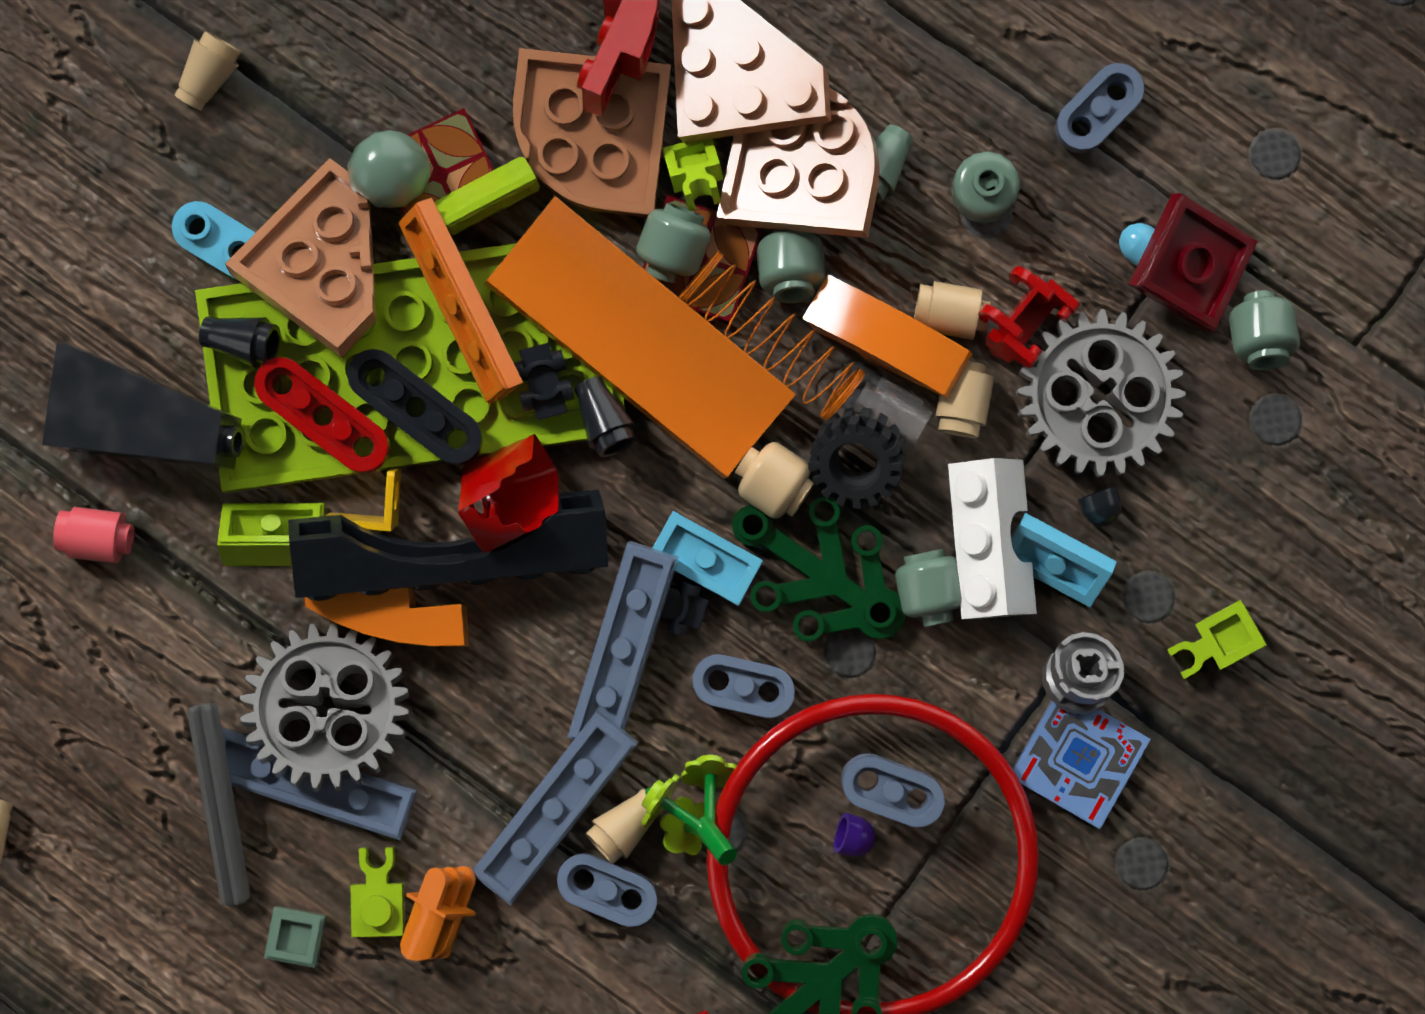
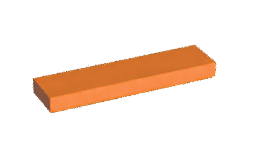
(460, 301)

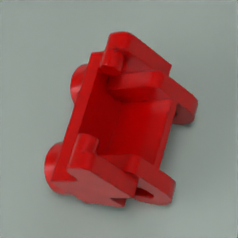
(1032, 309)

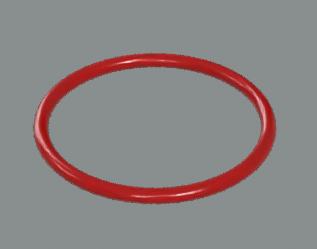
(954, 727)

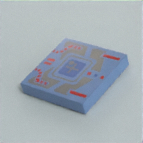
(1080, 761)

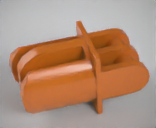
(437, 913)

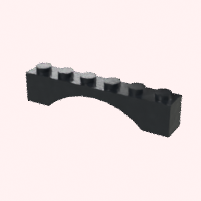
(341, 557)

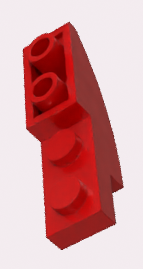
(625, 49)

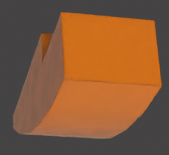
(887, 336)
(396, 618)

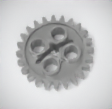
(1132, 361)
(318, 753)

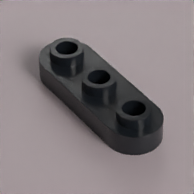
(403, 387)

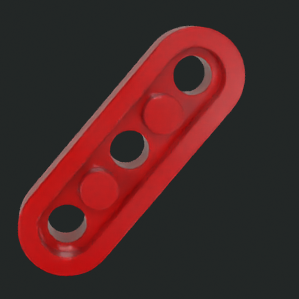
(300, 409)

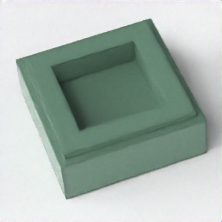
(295, 936)

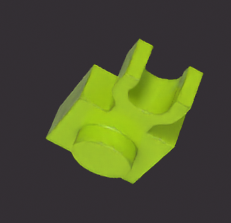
(694, 170)
(1225, 636)
(377, 904)

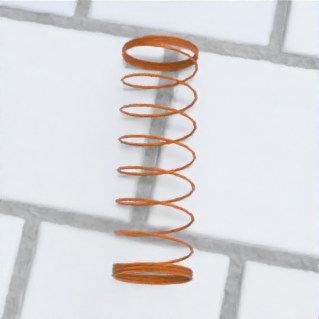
(837, 397)

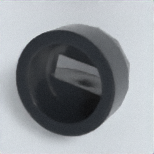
(1101, 506)

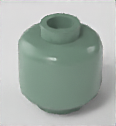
(976, 176)
(673, 242)
(791, 265)
(1264, 330)
(929, 587)

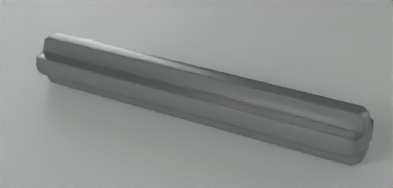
(218, 804)

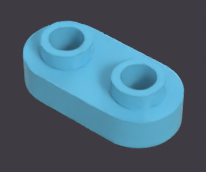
(217, 239)

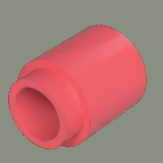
(93, 534)

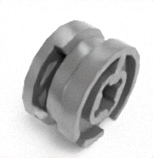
(1083, 671)

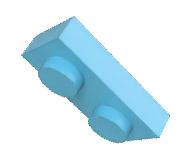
(708, 558)
(1061, 560)

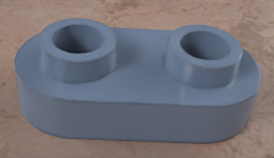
(1098, 109)
(743, 686)
(891, 790)
(606, 893)

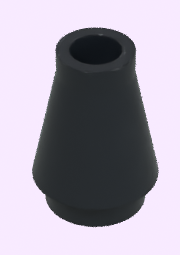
(244, 339)
(604, 419)

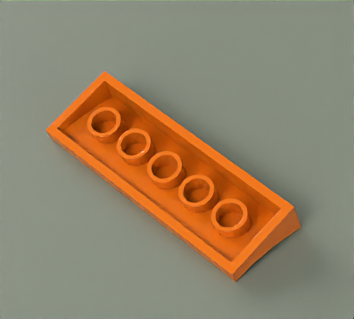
(639, 338)

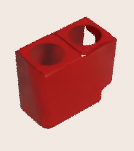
(518, 488)

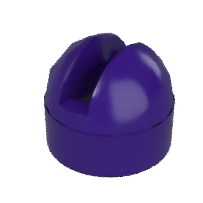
(858, 837)

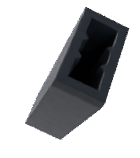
(125, 414)

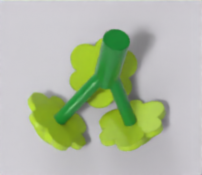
(690, 823)

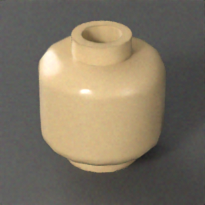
(774, 480)

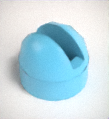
(1134, 241)

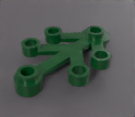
(825, 575)
(824, 979)

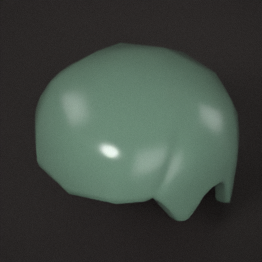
(389, 169)

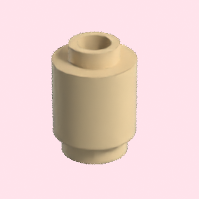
(950, 309)
(967, 404)

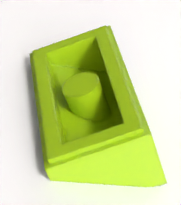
(487, 195)
(260, 532)

